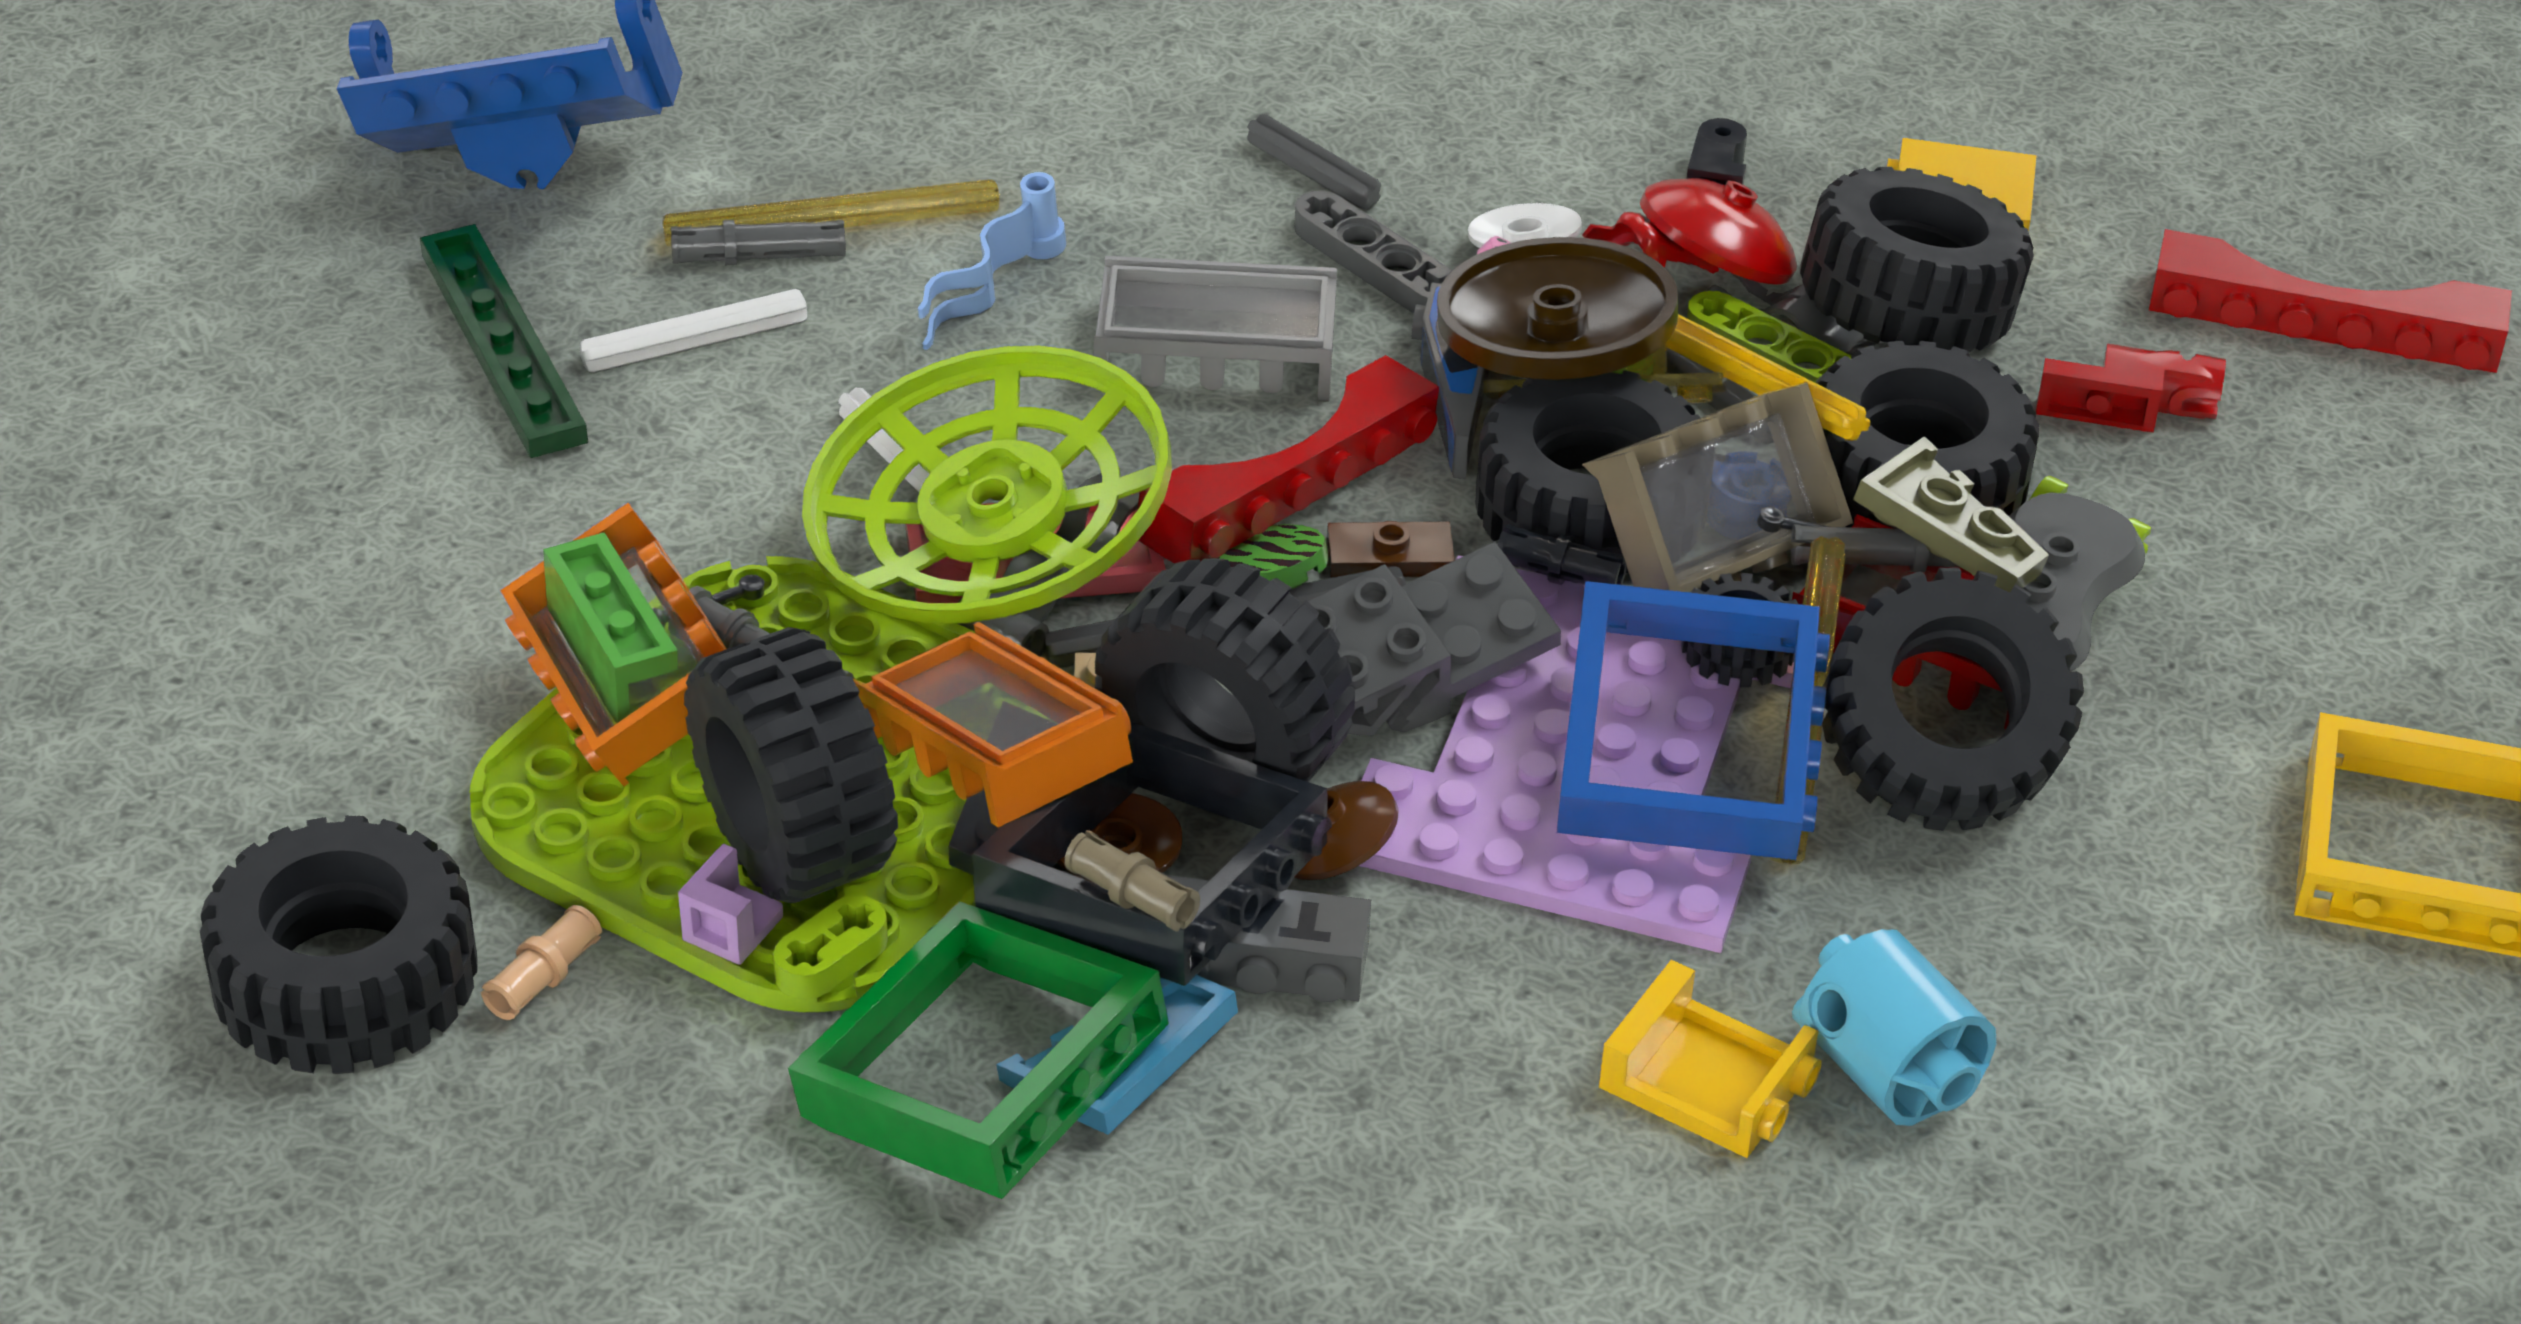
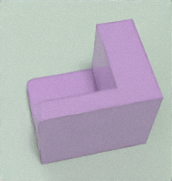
(722, 913)

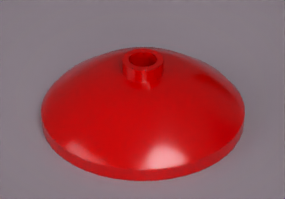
(1722, 227)

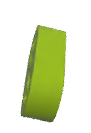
(835, 950)

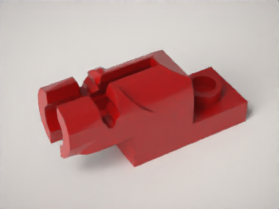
(2132, 388)

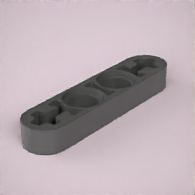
(1331, 222)

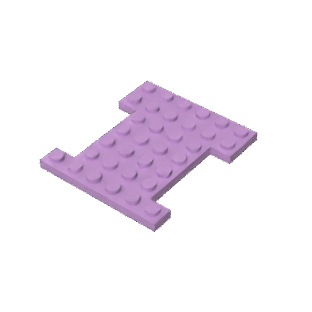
(1495, 795)

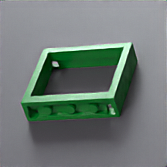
(1020, 1130)

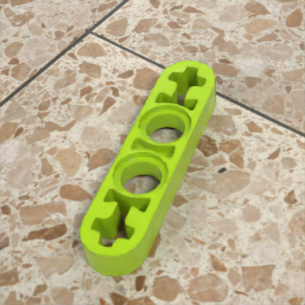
(1743, 322)

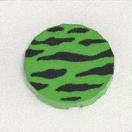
(1282, 553)

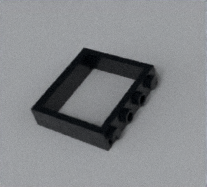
(1018, 879)

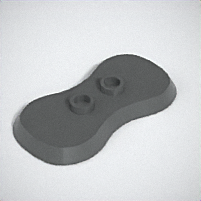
(2088, 559)

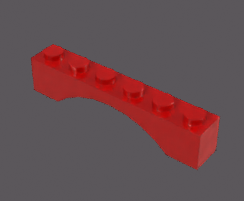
(2437, 323)
(1228, 503)

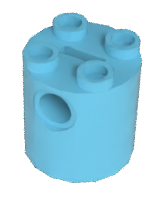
(1896, 1026)

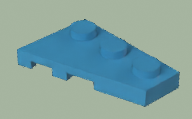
(1193, 1017)

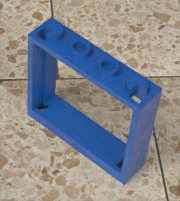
(1683, 817)

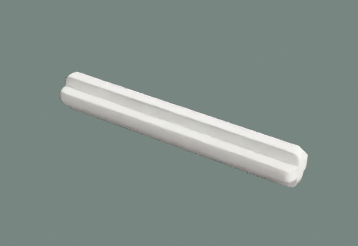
(693, 330)

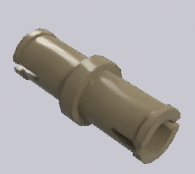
(1132, 880)

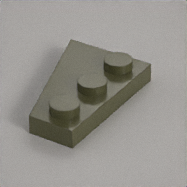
(1943, 515)

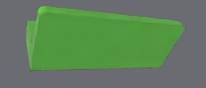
(605, 619)

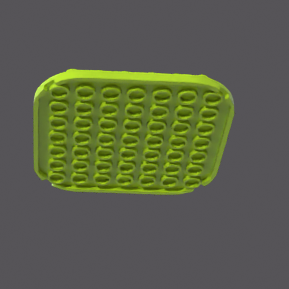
(634, 846)

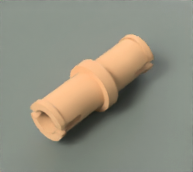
(541, 962)

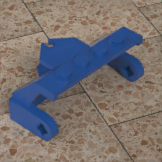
(511, 108)

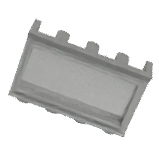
(1218, 314)

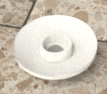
(1525, 223)

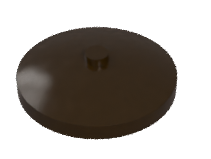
(1557, 308)

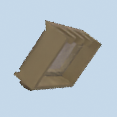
(1695, 493)

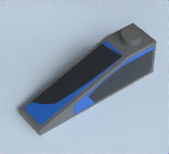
(1459, 383)

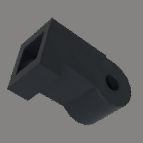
(1719, 152)

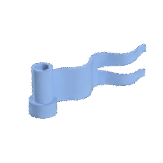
(1028, 231)

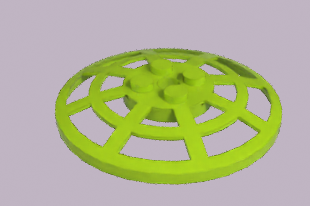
(1008, 470)

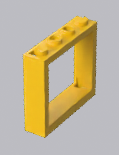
(2392, 898)

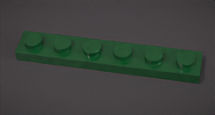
(504, 341)

